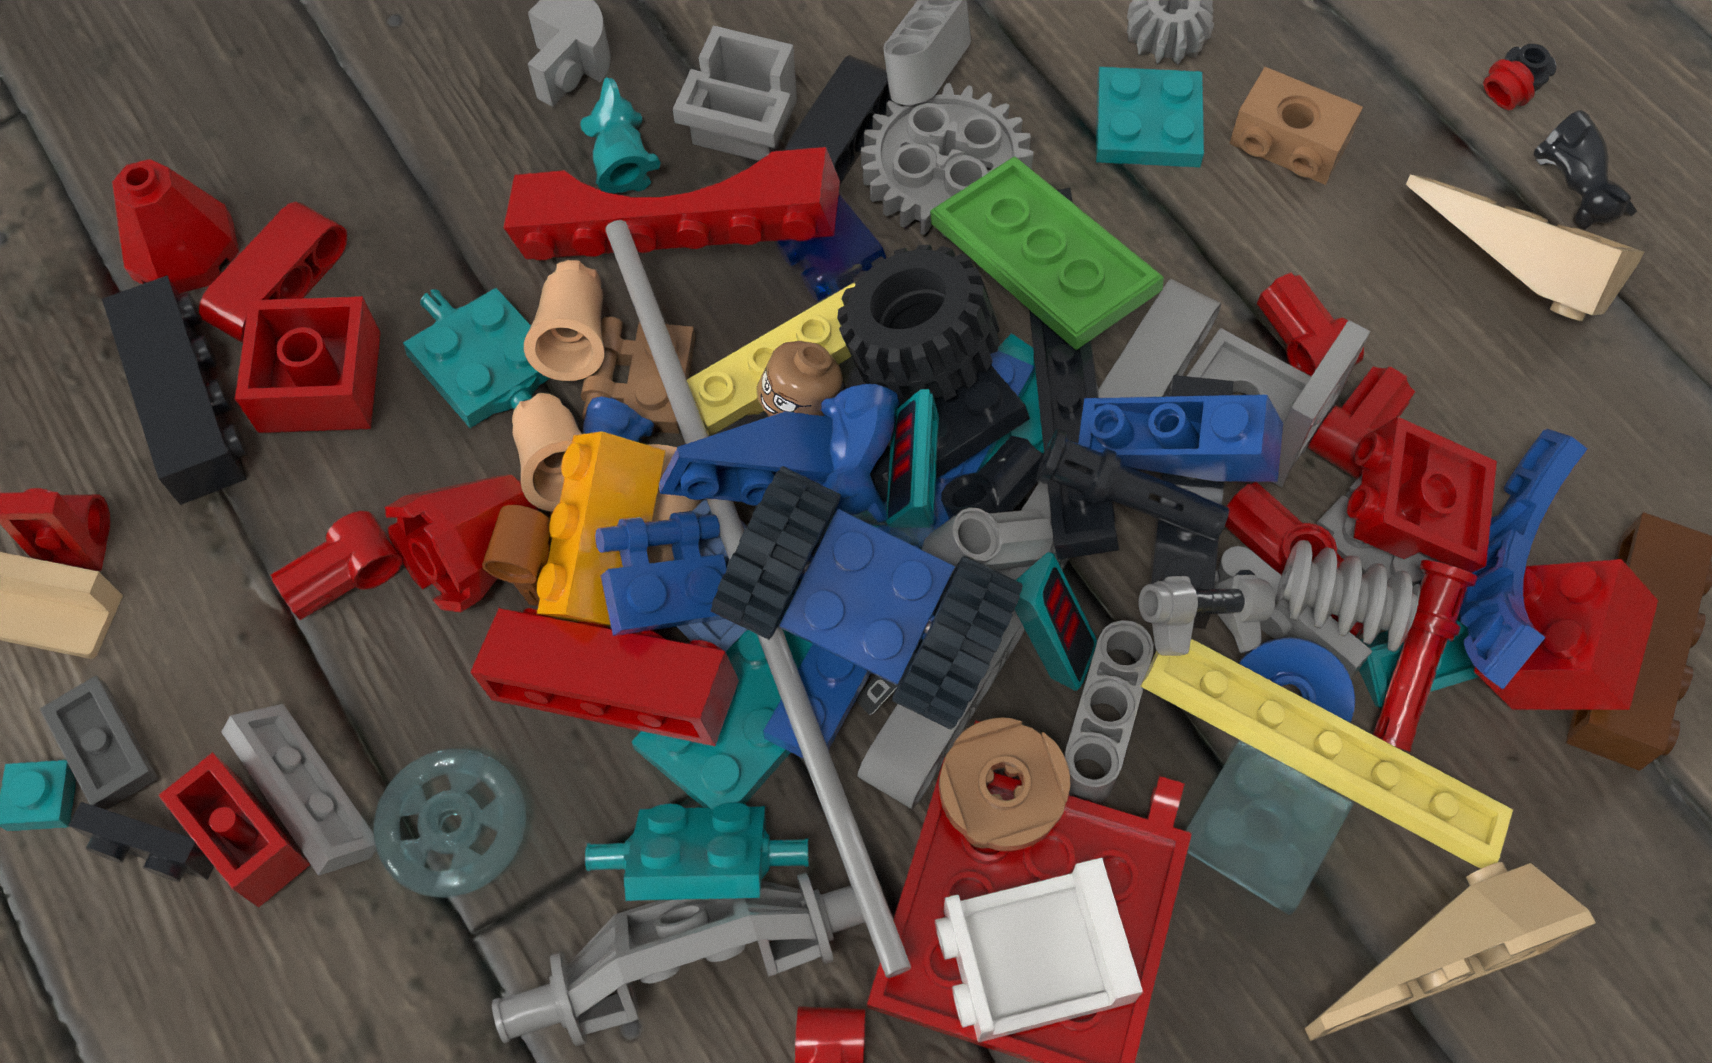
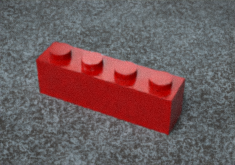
(606, 678)

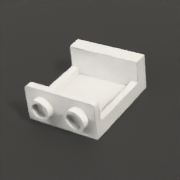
(1038, 953)

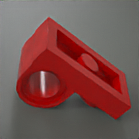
(57, 526)

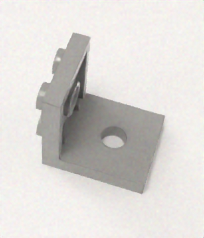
(1297, 397)

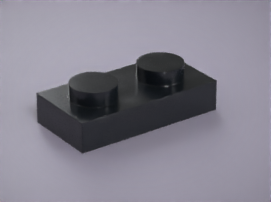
(117, 835)

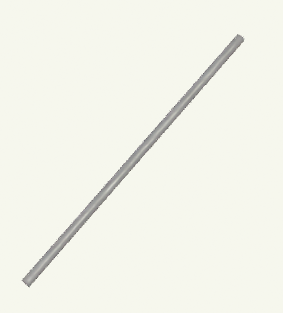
(776, 650)

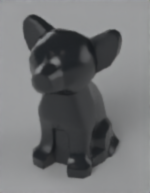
(1583, 158)

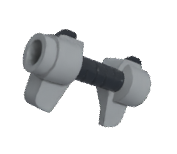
(1174, 603)

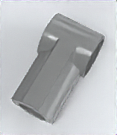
(992, 539)

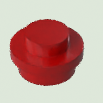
(1509, 84)

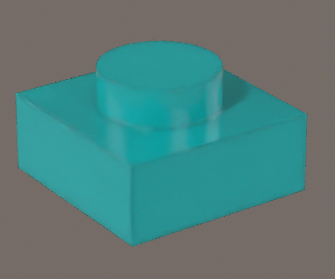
(36, 795)

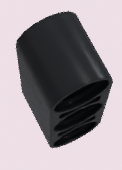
(844, 113)

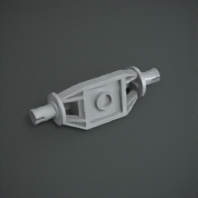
(660, 938)

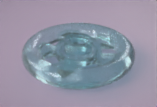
(406, 797)

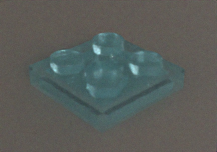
(1266, 826)

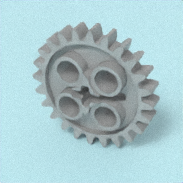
(937, 149)

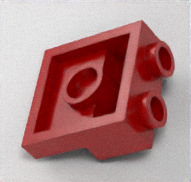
(1423, 496)

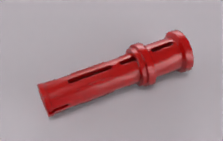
(1433, 625)

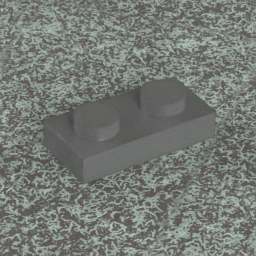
(98, 744)

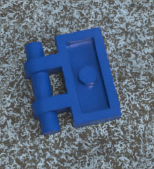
(666, 592)

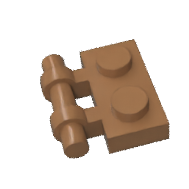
(644, 385)

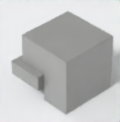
(740, 94)

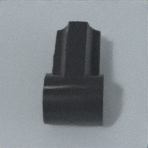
(999, 482)

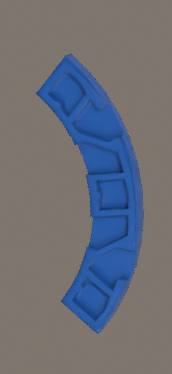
(1494, 608)

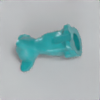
(618, 150)

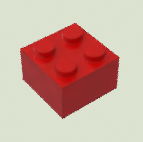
(308, 364)
(1594, 642)

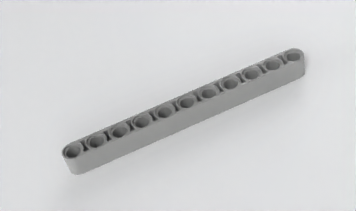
(913, 747)

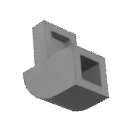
(570, 45)

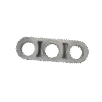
(926, 49)
(1111, 685)

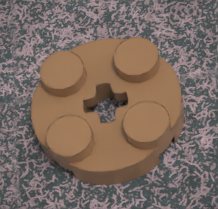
(1022, 752)

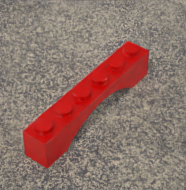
(773, 200)

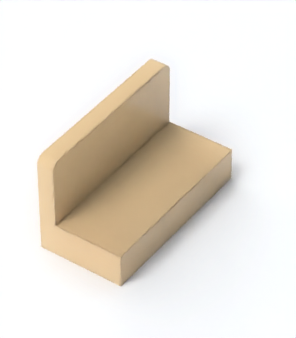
(55, 606)

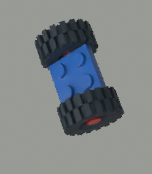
(867, 597)

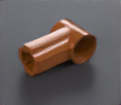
(519, 549)

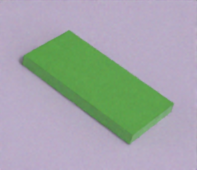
(1046, 252)

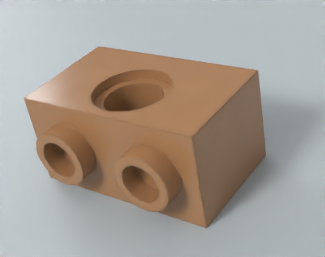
(1295, 125)

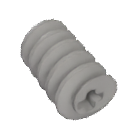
(1349, 594)

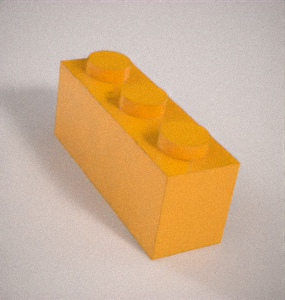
(602, 483)

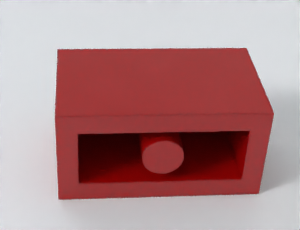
(234, 830)

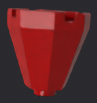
(170, 227)
(447, 534)

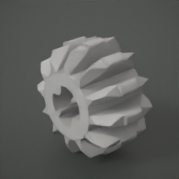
(1170, 27)

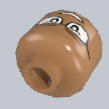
(798, 379)

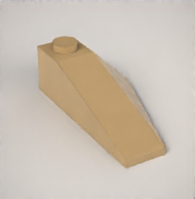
(1556, 262)
(1482, 930)

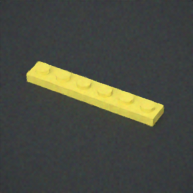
(1332, 752)

